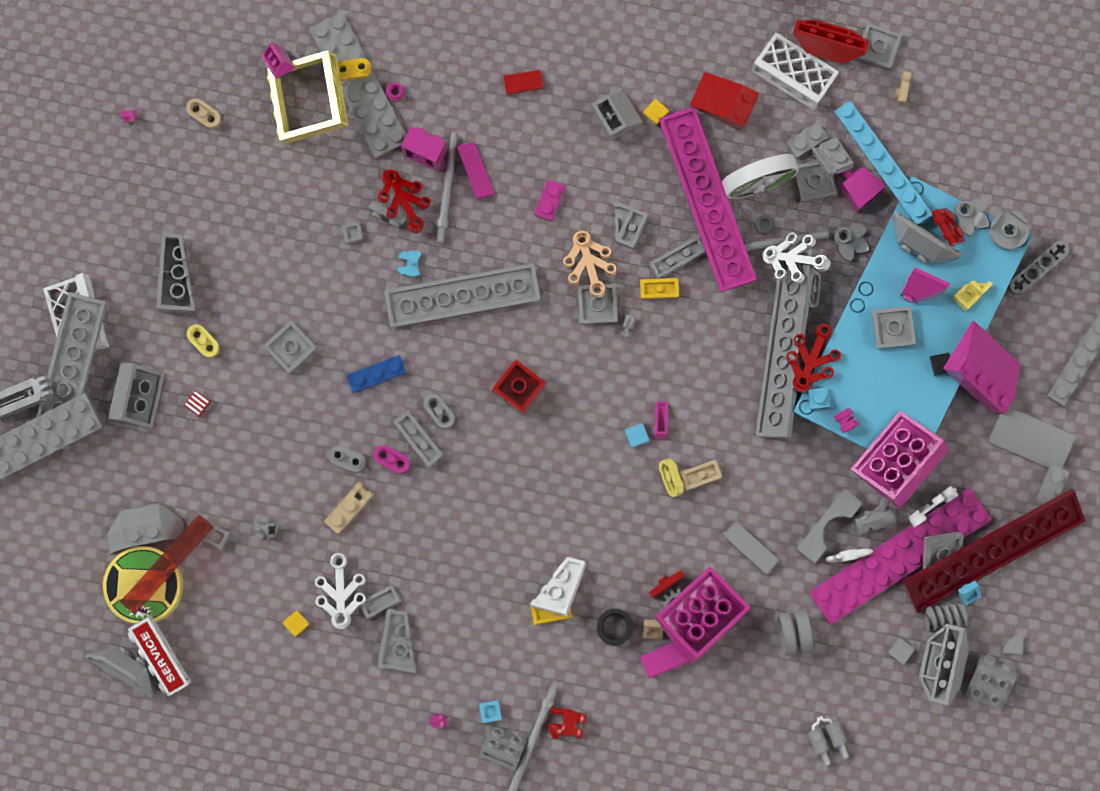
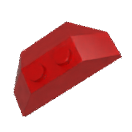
(829, 40)

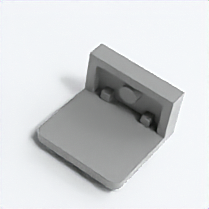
(991, 681)

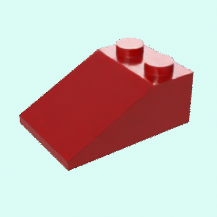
(724, 100)

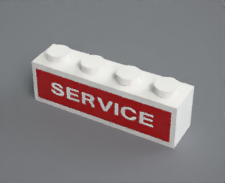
(158, 655)

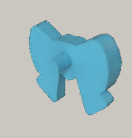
(412, 268)

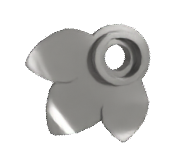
(974, 217)
(853, 243)

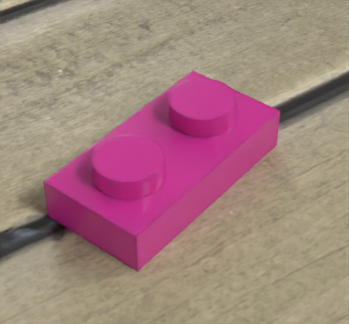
(549, 200)

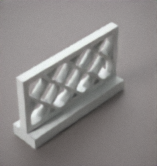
(784, 81)
(84, 288)

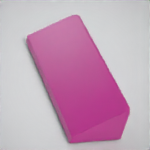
(277, 60)
(475, 170)
(662, 660)

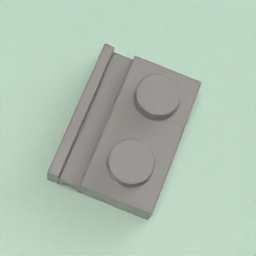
(832, 157)

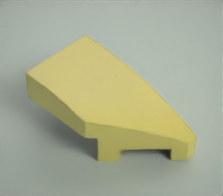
(970, 294)

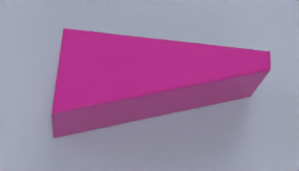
(661, 417)

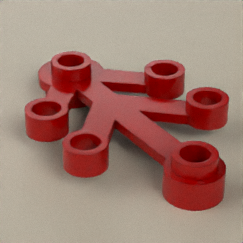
(403, 198)
(811, 361)

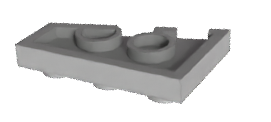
(396, 646)

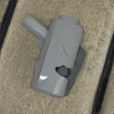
(874, 520)

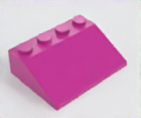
(984, 369)
(900, 459)
(702, 615)

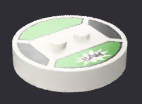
(760, 176)

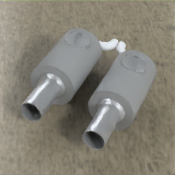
(819, 742)

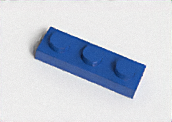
(376, 374)

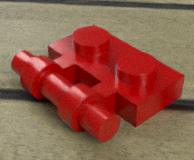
(951, 232)

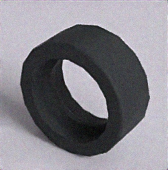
(615, 612)

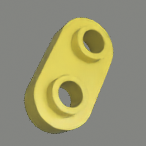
(203, 341)
(671, 477)

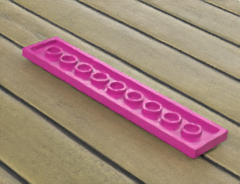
(707, 200)
(895, 557)

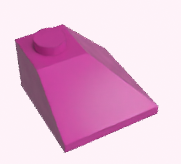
(922, 286)

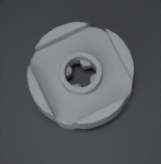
(998, 234)

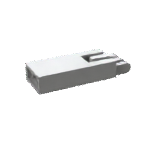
(15, 397)

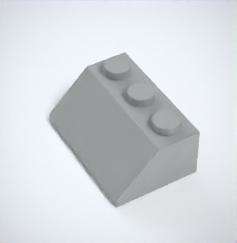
(136, 395)

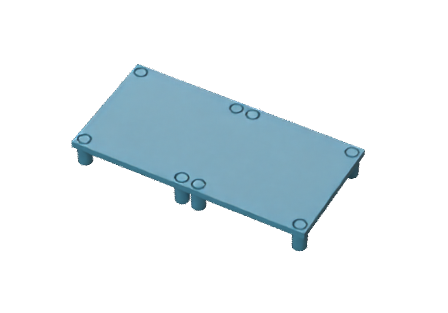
(901, 378)

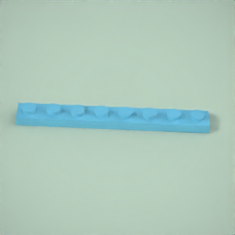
(884, 164)

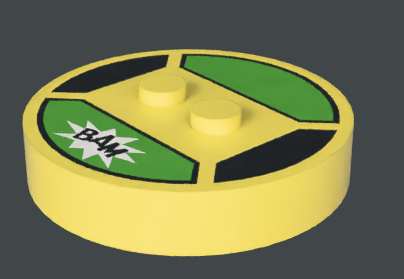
(126, 571)

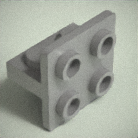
(502, 748)

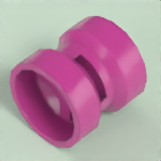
(846, 420)

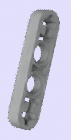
(1038, 268)

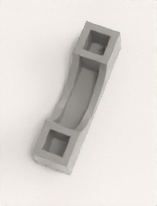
(843, 507)

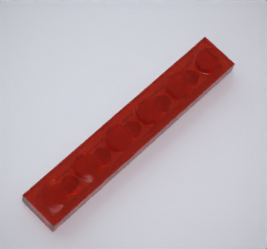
(166, 564)

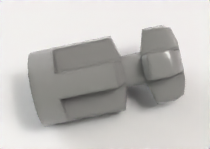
(628, 325)

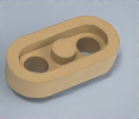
(203, 114)

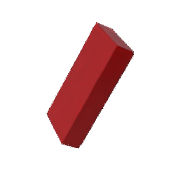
(523, 82)

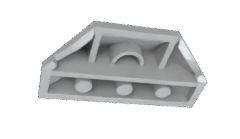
(921, 243)
(144, 527)
(944, 663)
(125, 668)

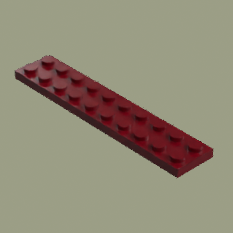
(994, 550)

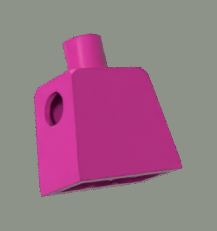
(861, 187)

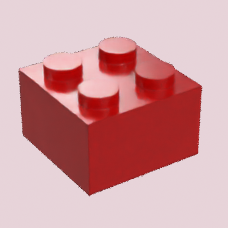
(519, 387)

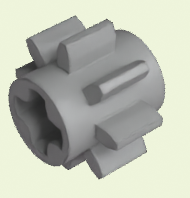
(265, 528)

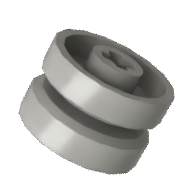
(795, 633)

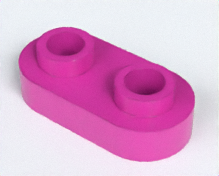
(392, 459)

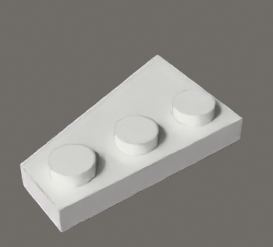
(561, 589)

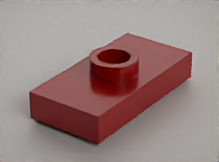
(665, 583)

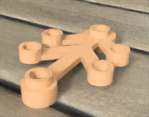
(588, 261)

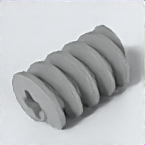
(945, 616)

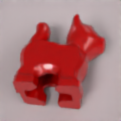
(569, 723)

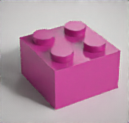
(424, 148)

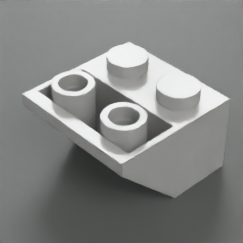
(615, 114)

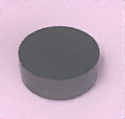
(764, 225)

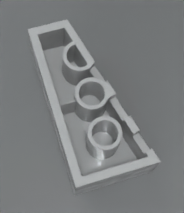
(174, 281)

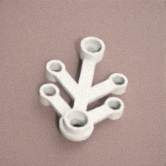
(793, 257)
(946, 496)
(340, 595)

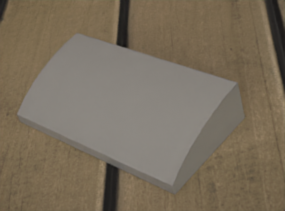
(1031, 438)

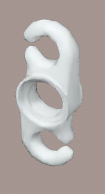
(849, 555)

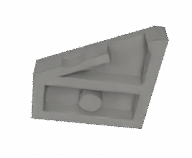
(628, 224)

